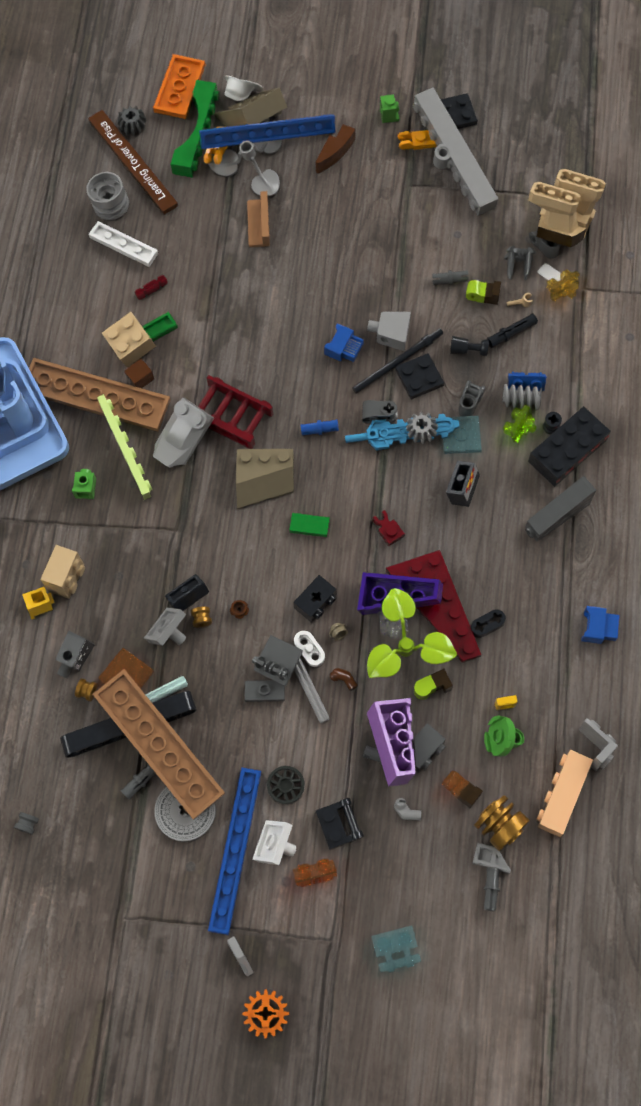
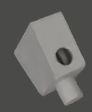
(391, 329)

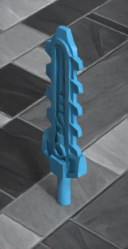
(382, 433)

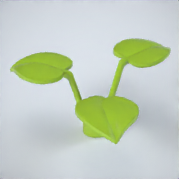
(384, 662)

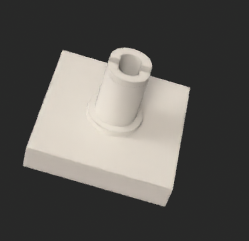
(274, 843)

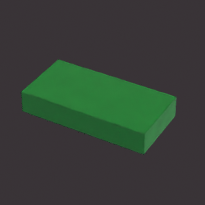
(160, 326)
(309, 525)

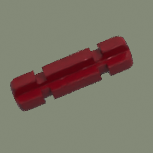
(151, 287)

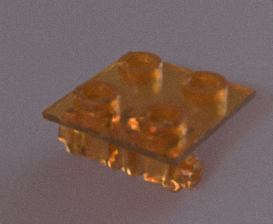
(324, 868)

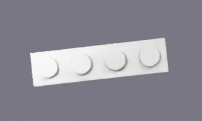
(123, 244)

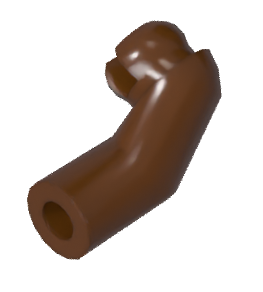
(344, 675)

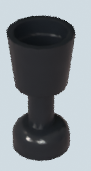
(461, 346)

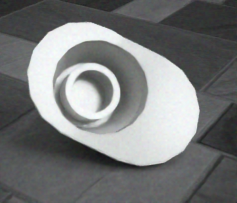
(240, 89)

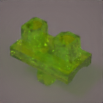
(523, 424)

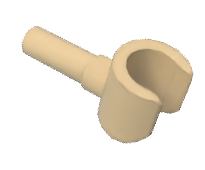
(526, 303)

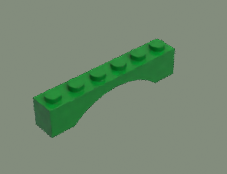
(186, 156)

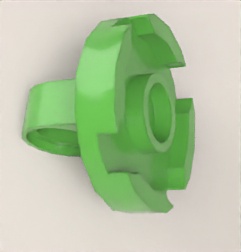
(501, 736)

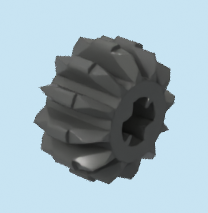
(131, 120)

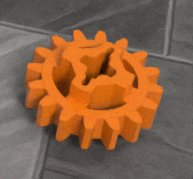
(265, 1023)

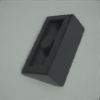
(187, 593)

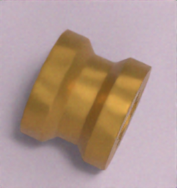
(201, 617)
(85, 689)

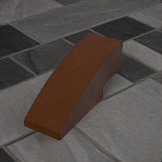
(335, 148)

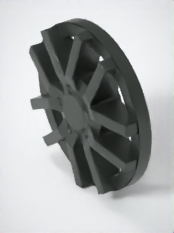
(285, 784)

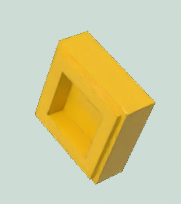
(506, 702)

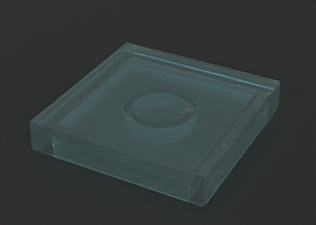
(465, 438)

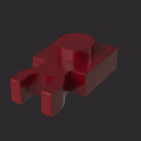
(389, 530)

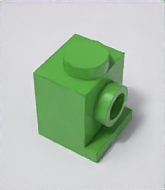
(389, 109)
(87, 489)

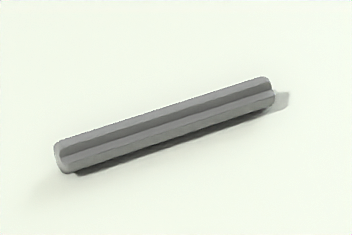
(311, 692)

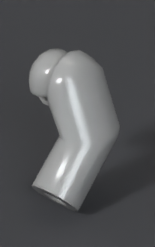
(405, 812)

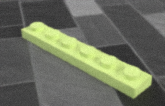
(128, 453)

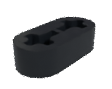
(490, 627)

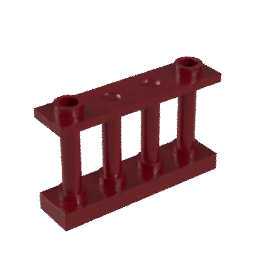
(230, 428)

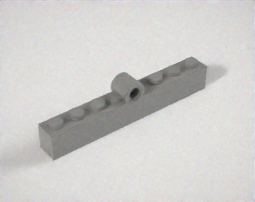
(453, 152)

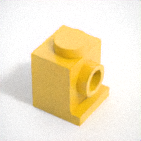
(38, 602)

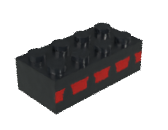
(569, 446)

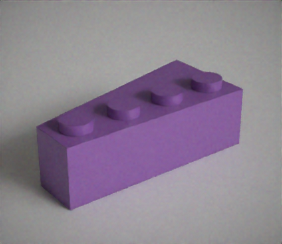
(393, 737)

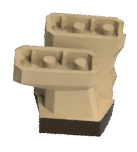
(566, 206)

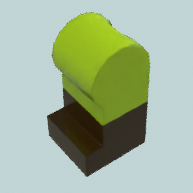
(483, 292)
(432, 683)

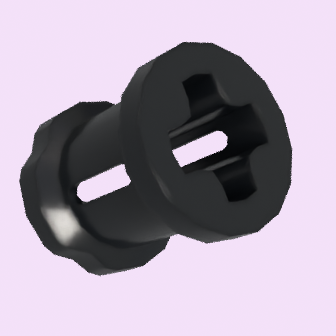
(552, 417)

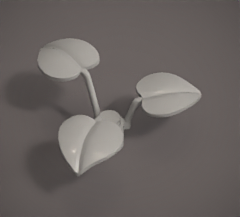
(266, 181)

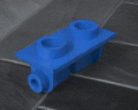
(530, 380)

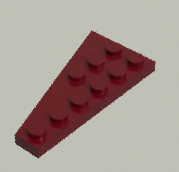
(449, 615)

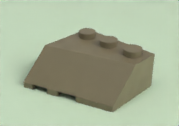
(254, 109)
(263, 475)

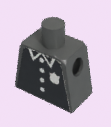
(74, 647)

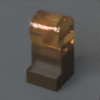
(462, 788)

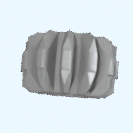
(421, 434)

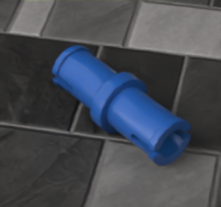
(319, 427)

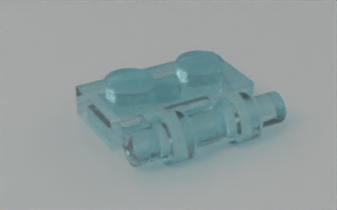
(393, 942)

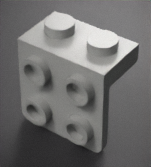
(603, 741)

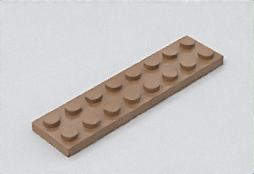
(82, 389)
(159, 744)

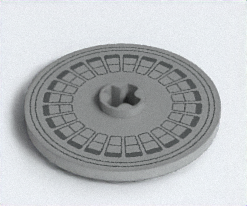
(181, 826)

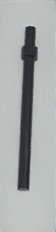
(425, 341)

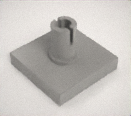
(166, 628)

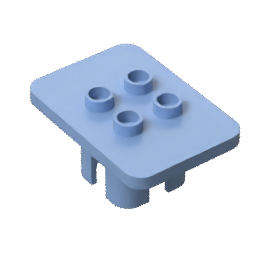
(27, 426)

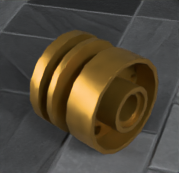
(502, 823)

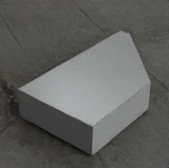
(490, 858)
(239, 955)

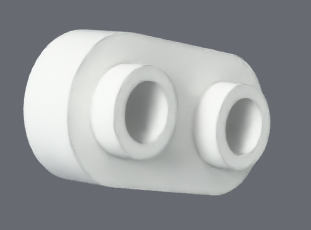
(310, 649)

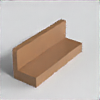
(258, 221)

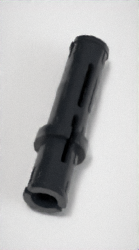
(506, 333)

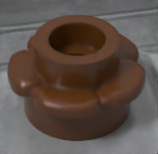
(239, 604)

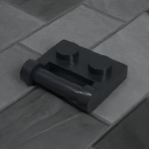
(333, 827)

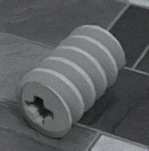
(523, 397)

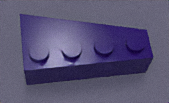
(377, 586)

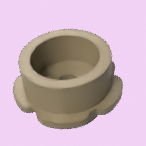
(338, 631)

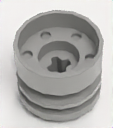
(107, 195)

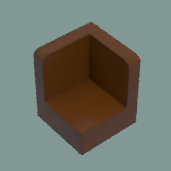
(139, 374)

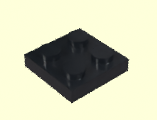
(460, 110)
(419, 376)

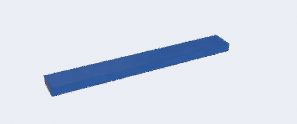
(267, 131)
(234, 851)

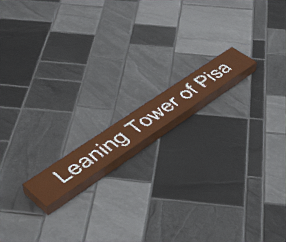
(133, 162)

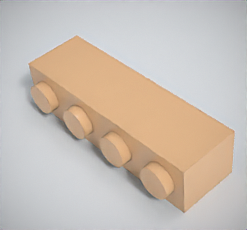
(565, 793)

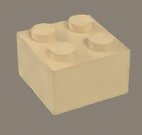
(128, 339)
(63, 572)

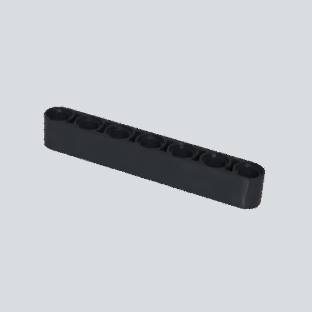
(108, 731)

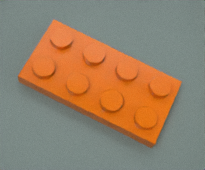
(178, 85)

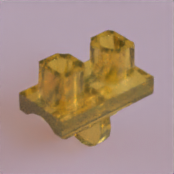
(564, 287)

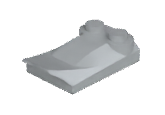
(182, 434)

